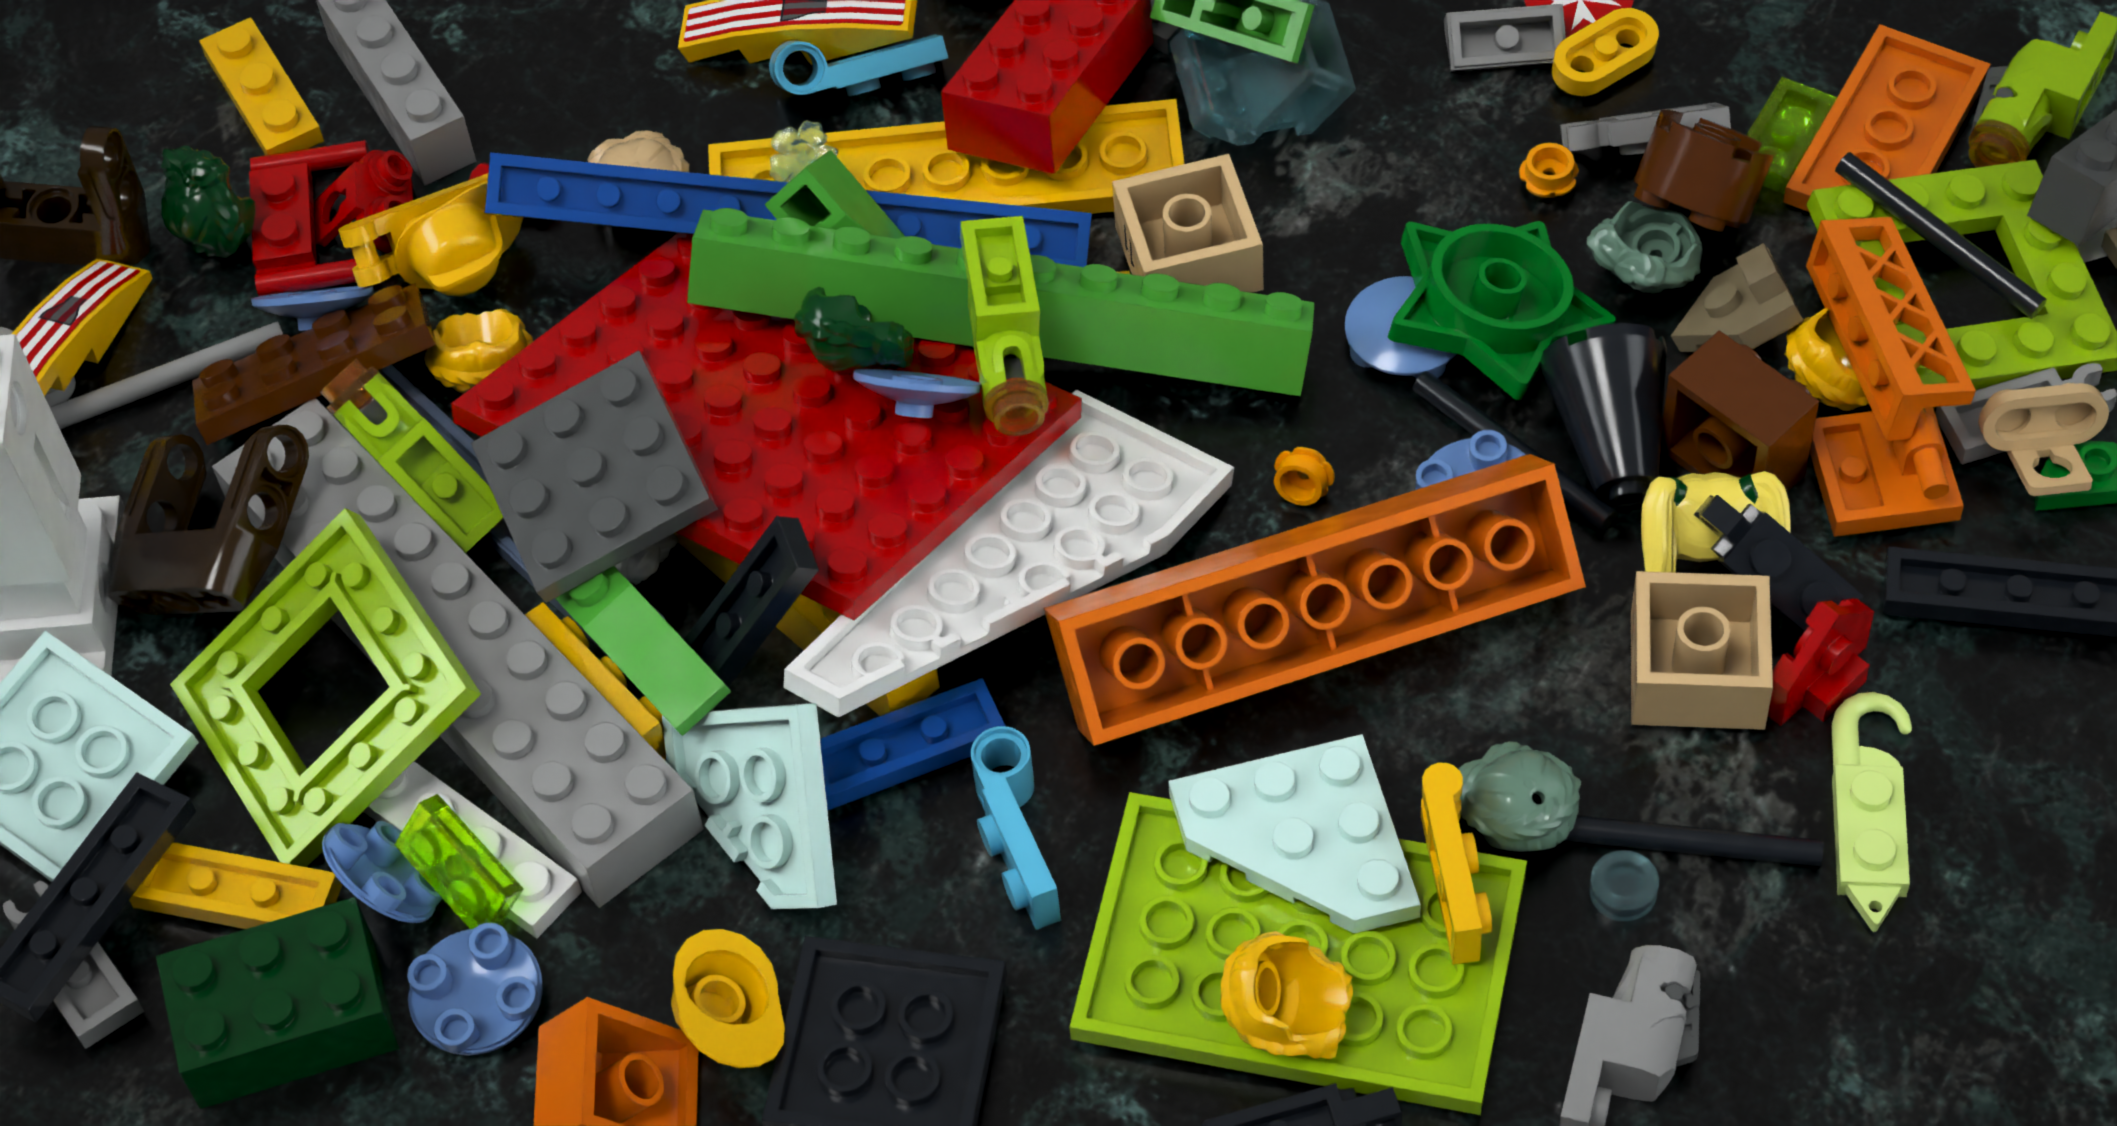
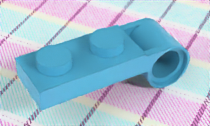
(860, 72)
(1004, 826)

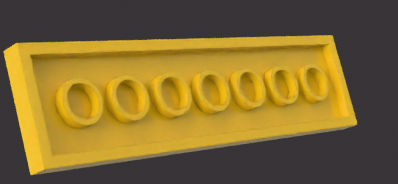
(916, 161)

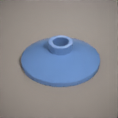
(312, 304)
(916, 391)

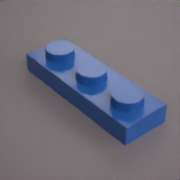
(906, 742)

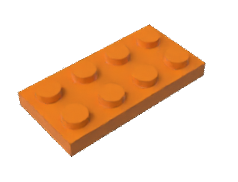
(1892, 113)

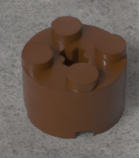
(1703, 170)

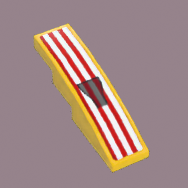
(763, 25)
(79, 320)

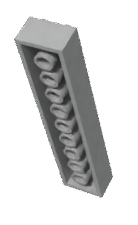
(539, 726)

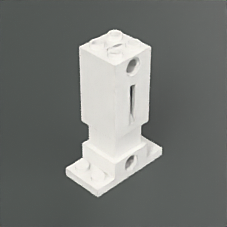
(51, 542)

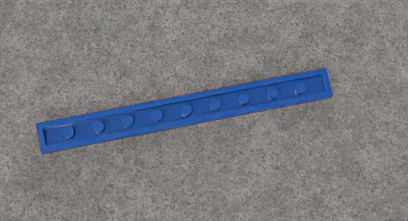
(676, 199)

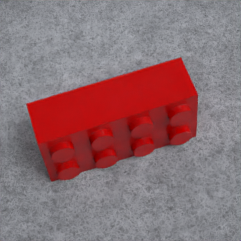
(1043, 78)

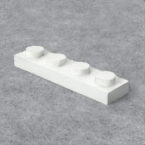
(545, 884)

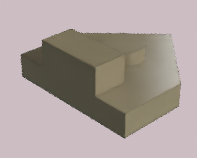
(1743, 302)

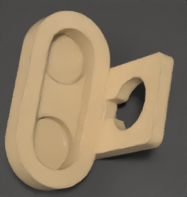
(2045, 424)

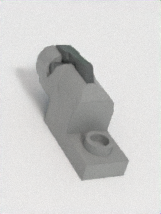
(1636, 1037)

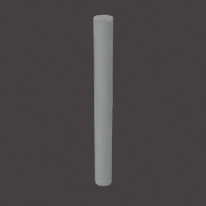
(160, 377)

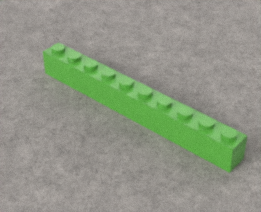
(1084, 311)

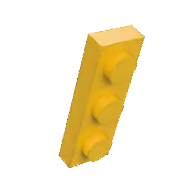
(261, 89)
(601, 674)
(232, 887)

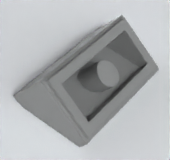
(1503, 37)

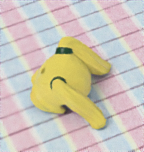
(1669, 507)

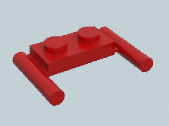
(286, 222)

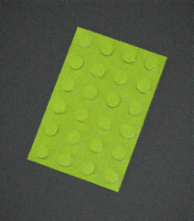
(1178, 918)

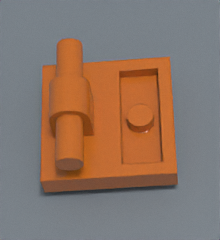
(1881, 482)

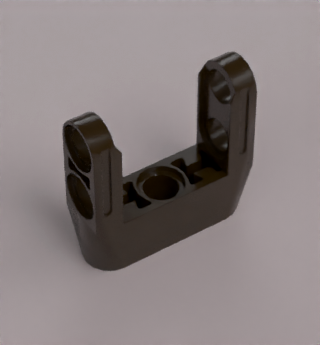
(79, 223)
(206, 567)

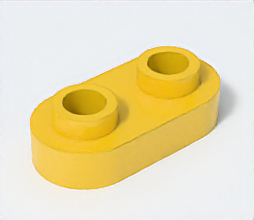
(1599, 51)

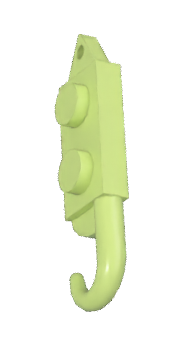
(1869, 811)

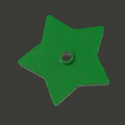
(1492, 298)

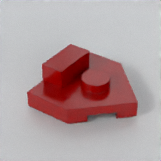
(1824, 663)

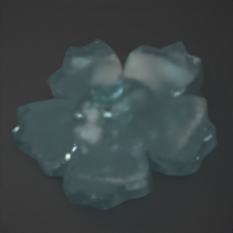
(797, 150)

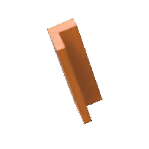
(1868, 318)

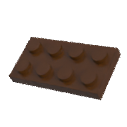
(297, 368)

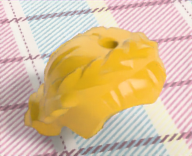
(474, 347)
(1822, 364)
(1286, 996)

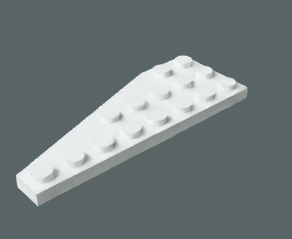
(1064, 526)

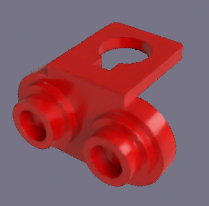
(370, 186)

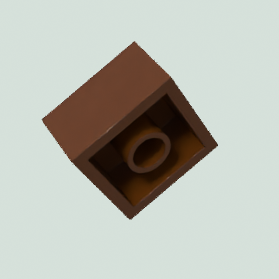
(1737, 415)

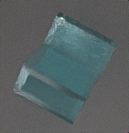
(1245, 92)

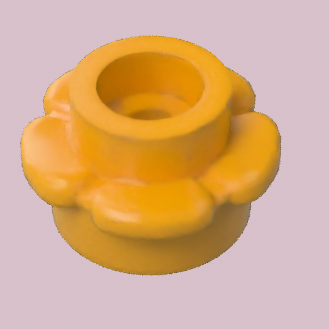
(1549, 170)
(1302, 476)

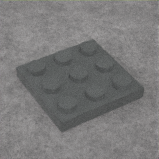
(593, 476)

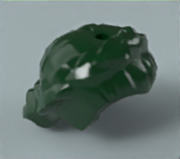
(201, 203)
(845, 337)

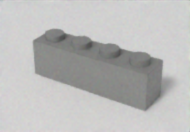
(399, 85)

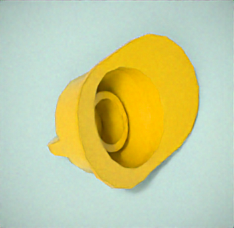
(455, 245)
(727, 999)

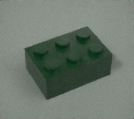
(276, 1003)

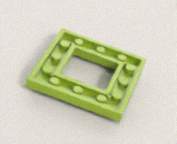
(2072, 324)
(425, 695)

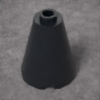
(1612, 405)

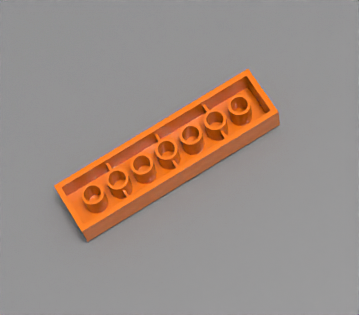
(1314, 598)

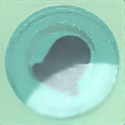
(1624, 885)

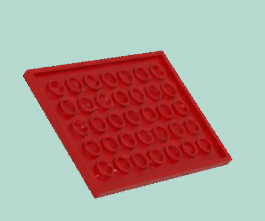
(782, 428)

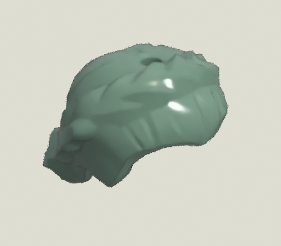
(1636, 235)
(1500, 801)

